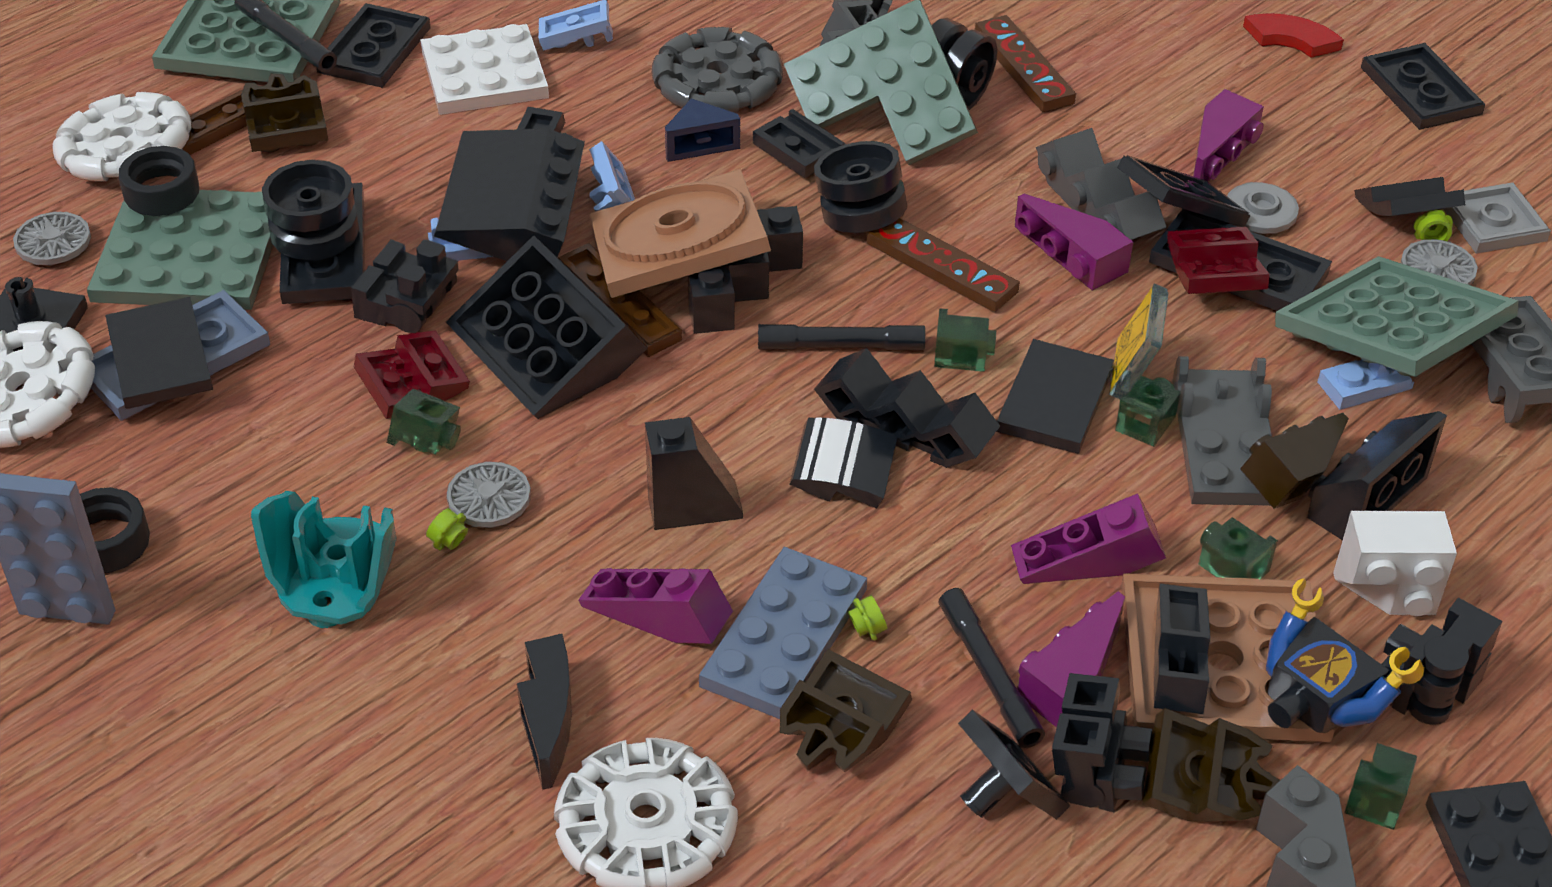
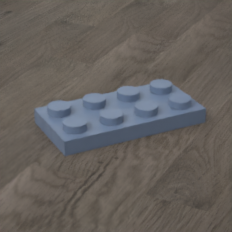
(226, 338)
(51, 551)
(782, 631)

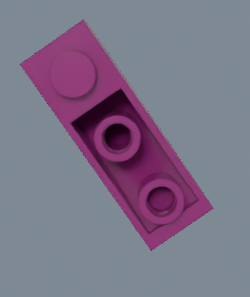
(1226, 129)
(1077, 241)
(1092, 546)
(664, 602)
(1073, 650)

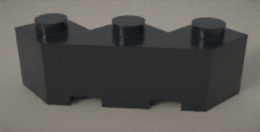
(716, 290)
(907, 407)

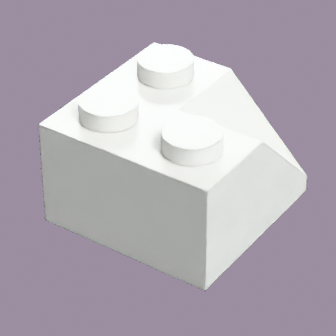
(1397, 559)

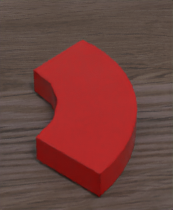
(1293, 32)

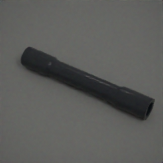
(308, 48)
(888, 337)
(1012, 705)

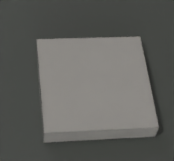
(1498, 219)

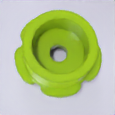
(1441, 230)
(447, 530)
(867, 617)

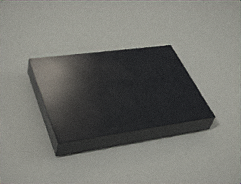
(376, 44)
(1422, 86)
(1183, 191)
(158, 353)
(1055, 396)

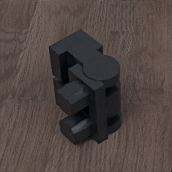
(404, 286)
(1451, 660)
(1095, 742)

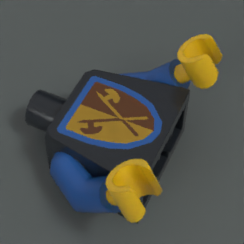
(1325, 676)

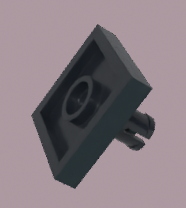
(25, 304)
(1009, 770)

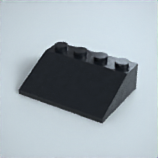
(510, 189)
(544, 331)

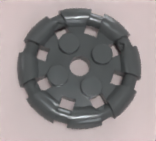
(746, 65)

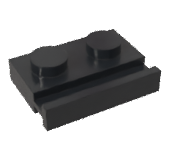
(795, 142)

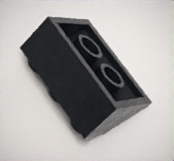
(1378, 473)

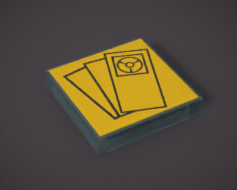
(1139, 341)

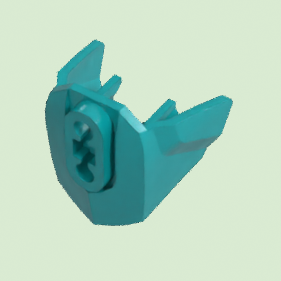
(323, 557)

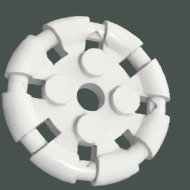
(115, 127)
(48, 364)
(638, 838)

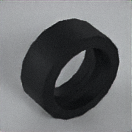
(163, 198)
(120, 505)

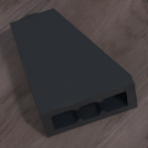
(686, 477)

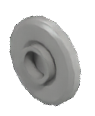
(1269, 206)
(52, 238)
(1441, 259)
(489, 494)

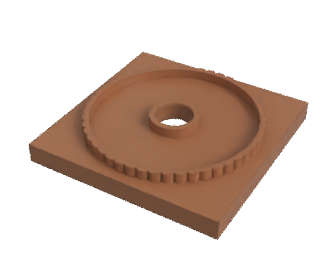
(678, 232)
(1241, 626)

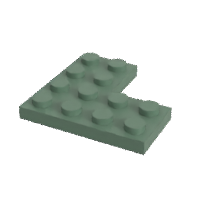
(893, 63)

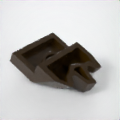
(283, 113)
(842, 712)
(1206, 769)

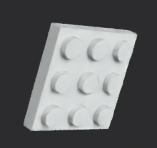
(484, 69)

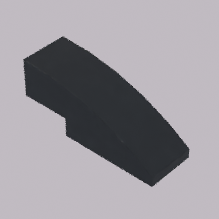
(1181, 649)
(546, 705)

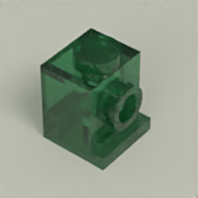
(963, 342)
(1150, 398)
(424, 423)
(1236, 551)
(1381, 786)

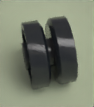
(970, 57)
(860, 186)
(310, 209)

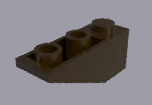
(1294, 460)

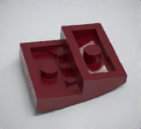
(1217, 260)
(417, 363)

